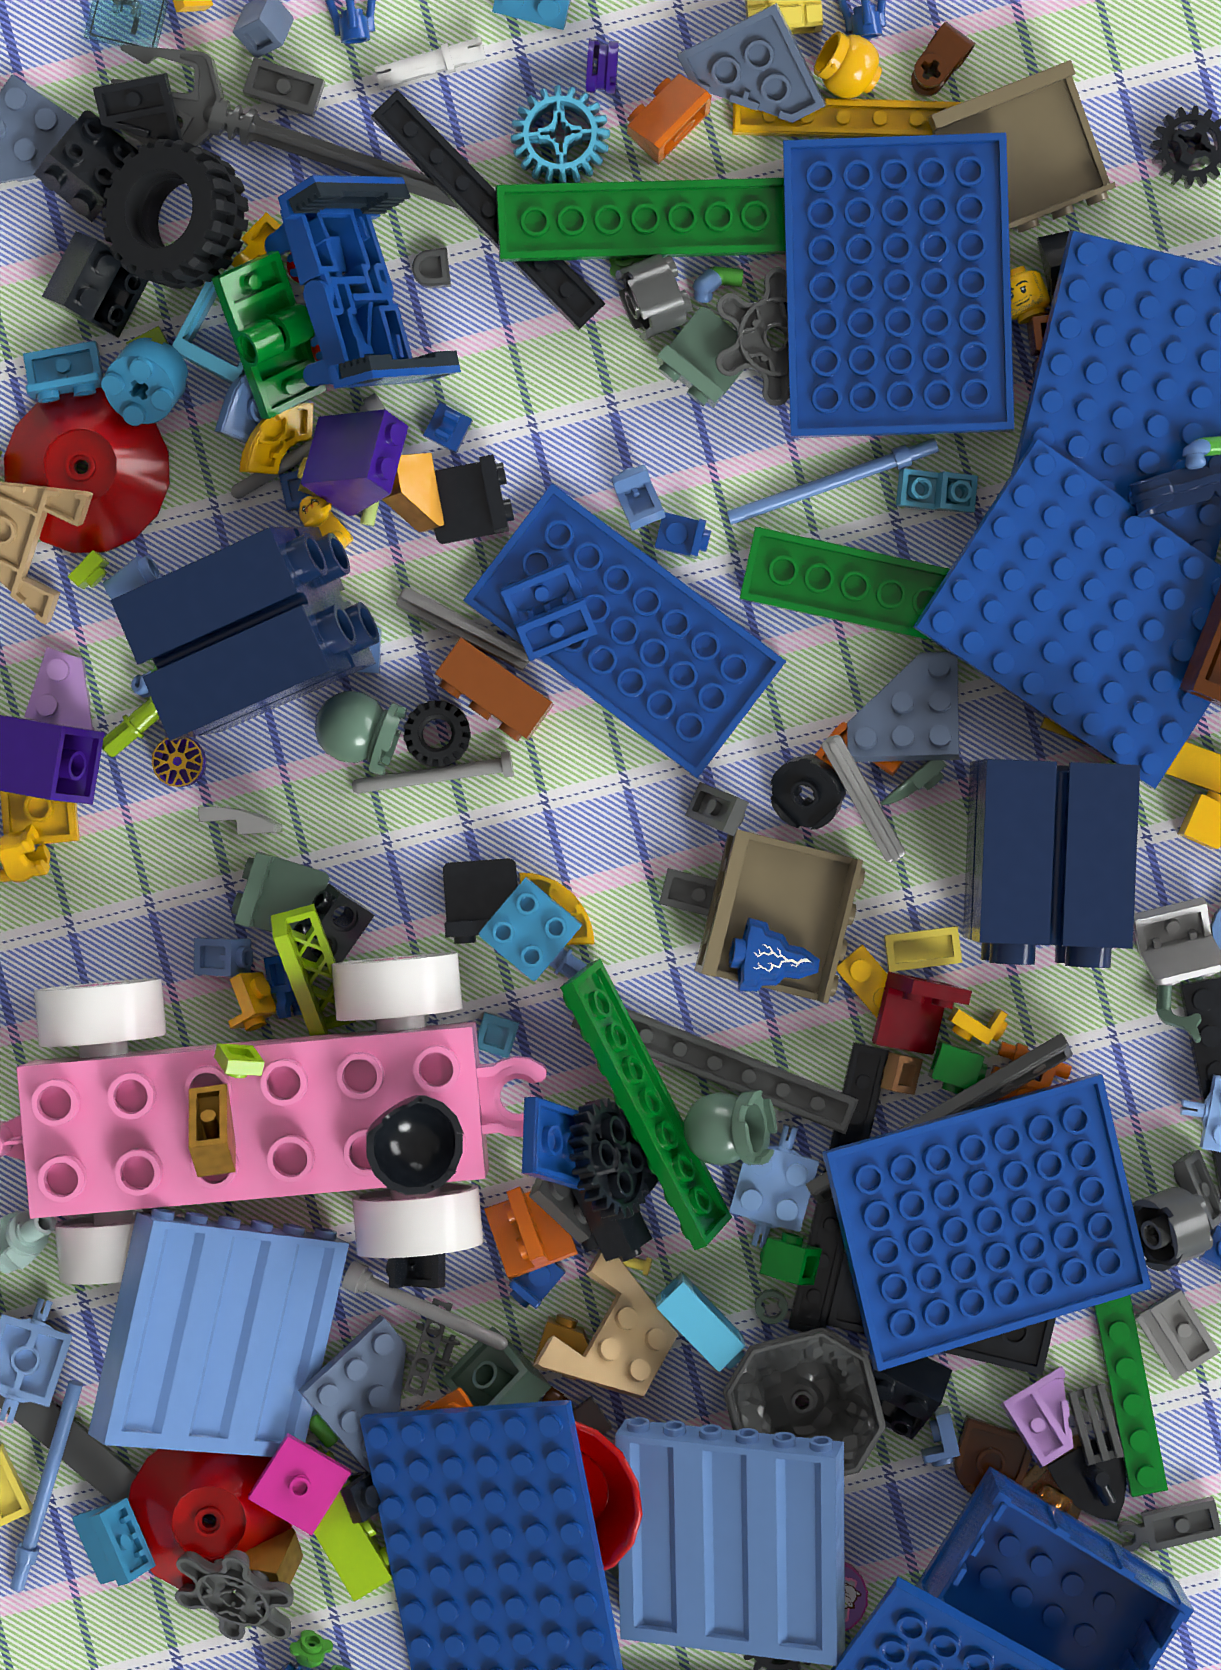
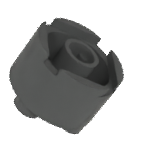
(653, 296)
(1172, 1227)

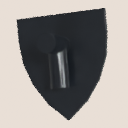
(1095, 1487)

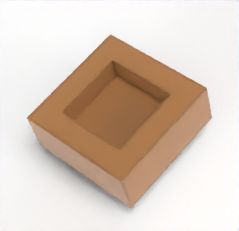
(901, 1073)

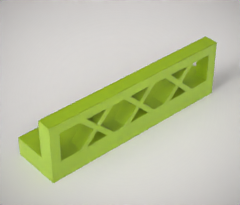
(297, 967)

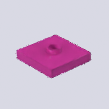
(299, 1484)

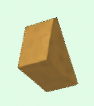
(277, 1557)

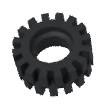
(414, 733)

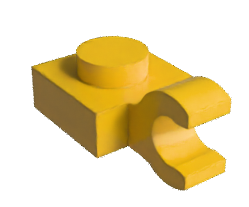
(255, 239)

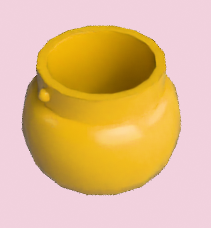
(848, 65)

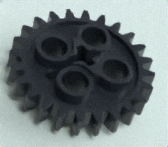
(608, 1160)

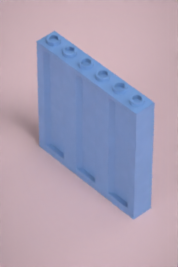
(216, 1334)
(735, 1541)

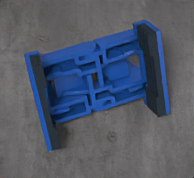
(352, 314)

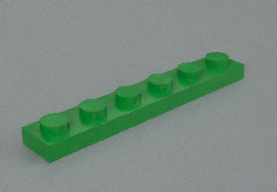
(1130, 1396)

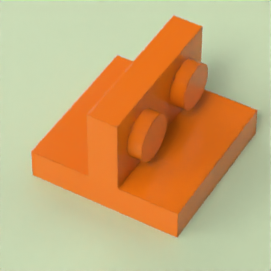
(527, 1234)

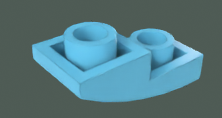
(936, 491)

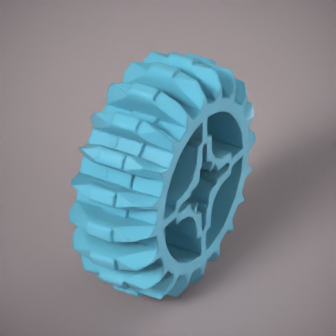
(577, 135)

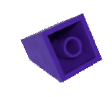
(354, 458)
(49, 760)

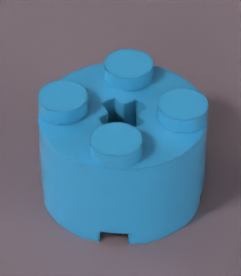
(145, 381)

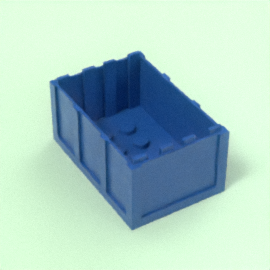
(1054, 1582)

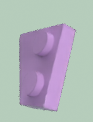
(61, 692)
(1042, 1417)

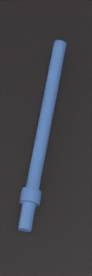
(900, 457)
(27, 1551)

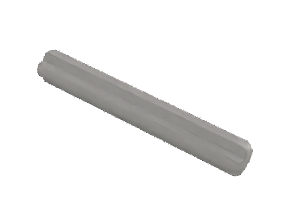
(463, 627)
(863, 798)

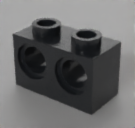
(340, 932)

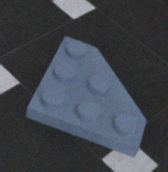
(756, 67)
(27, 130)
(911, 715)
(358, 1382)

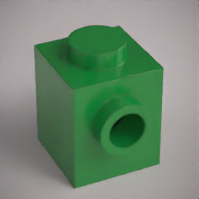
(957, 1067)
(790, 1259)

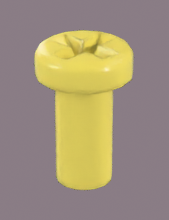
(640, 1264)

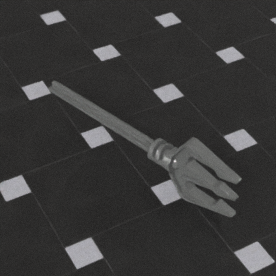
(209, 114)

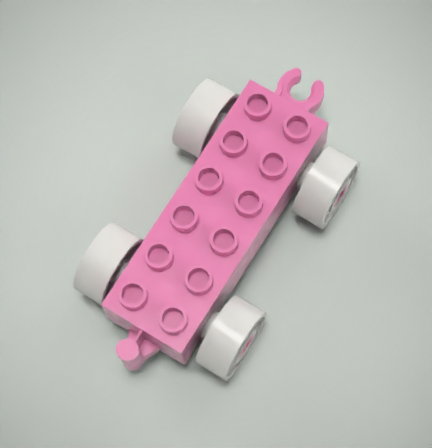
(114, 1123)

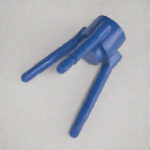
(866, 20)
(353, 25)

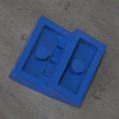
(548, 611)

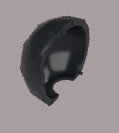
(415, 1145)

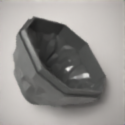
(825, 1370)

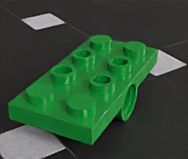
(268, 332)

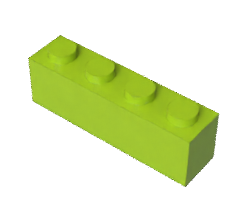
(353, 1548)

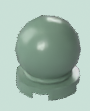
(358, 729)
(731, 1128)

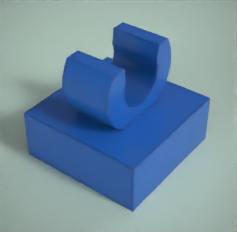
(448, 428)

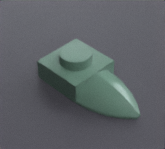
(927, 776)

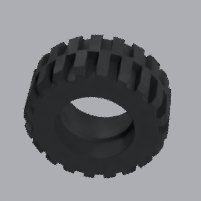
(135, 208)

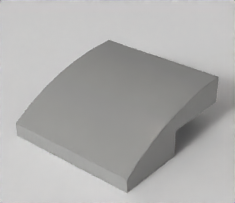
(246, 821)

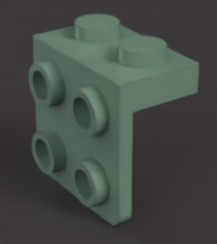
(694, 354)
(273, 888)

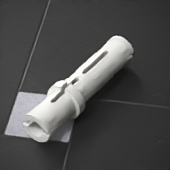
(430, 62)

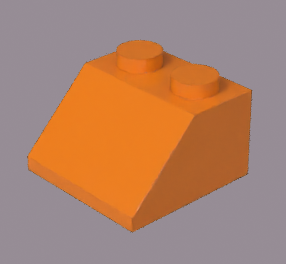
(669, 116)

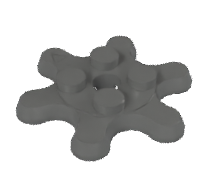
(751, 346)
(251, 1603)

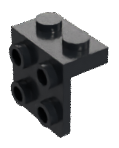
(83, 164)
(473, 501)
(475, 894)

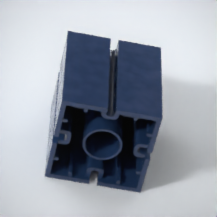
(246, 629)
(1051, 860)

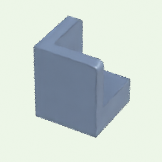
(263, 26)

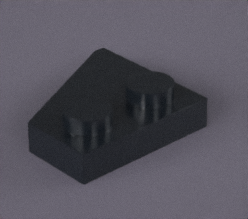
(140, 107)

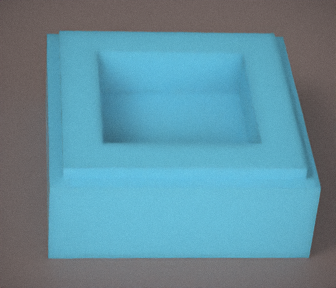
(497, 1034)

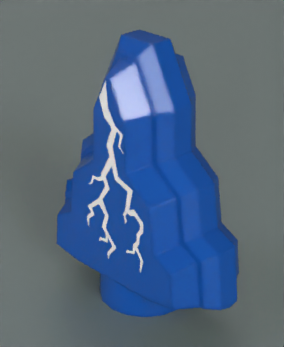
(767, 958)

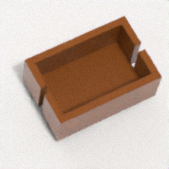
(493, 690)

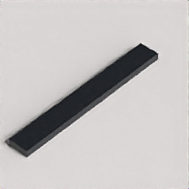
(478, 203)
(863, 1082)

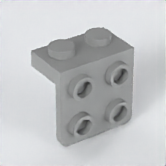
(1177, 942)

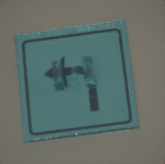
(126, 22)

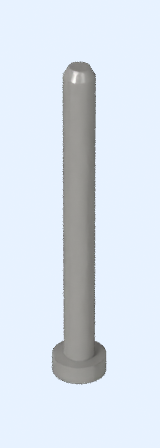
(436, 774)

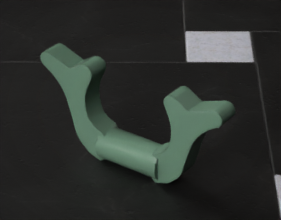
(1165, 1014)

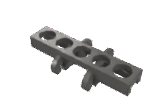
(429, 1359)

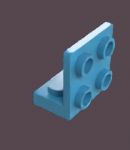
(530, 929)
(114, 1542)

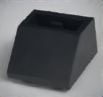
(94, 285)
(911, 1393)

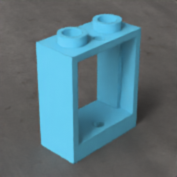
(189, 330)
(701, 1323)

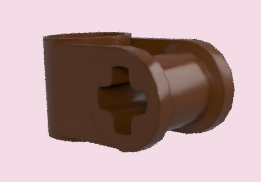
(942, 56)

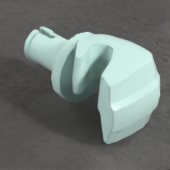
(22, 1239)

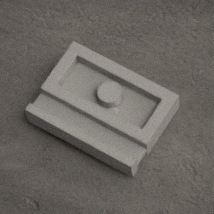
(1176, 1334)

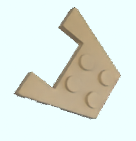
(21, 522)
(627, 1343)

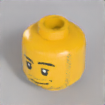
(1028, 294)

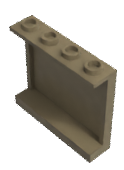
(1048, 143)
(798, 894)

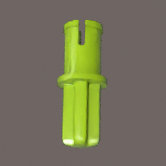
(130, 728)

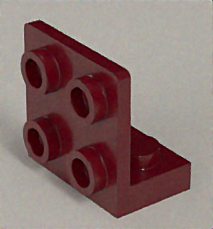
(914, 1011)

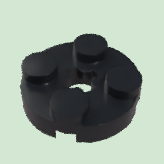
(811, 773)

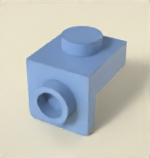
(638, 497)

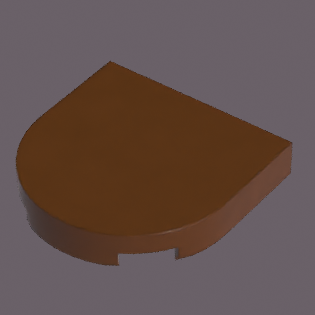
(988, 1445)

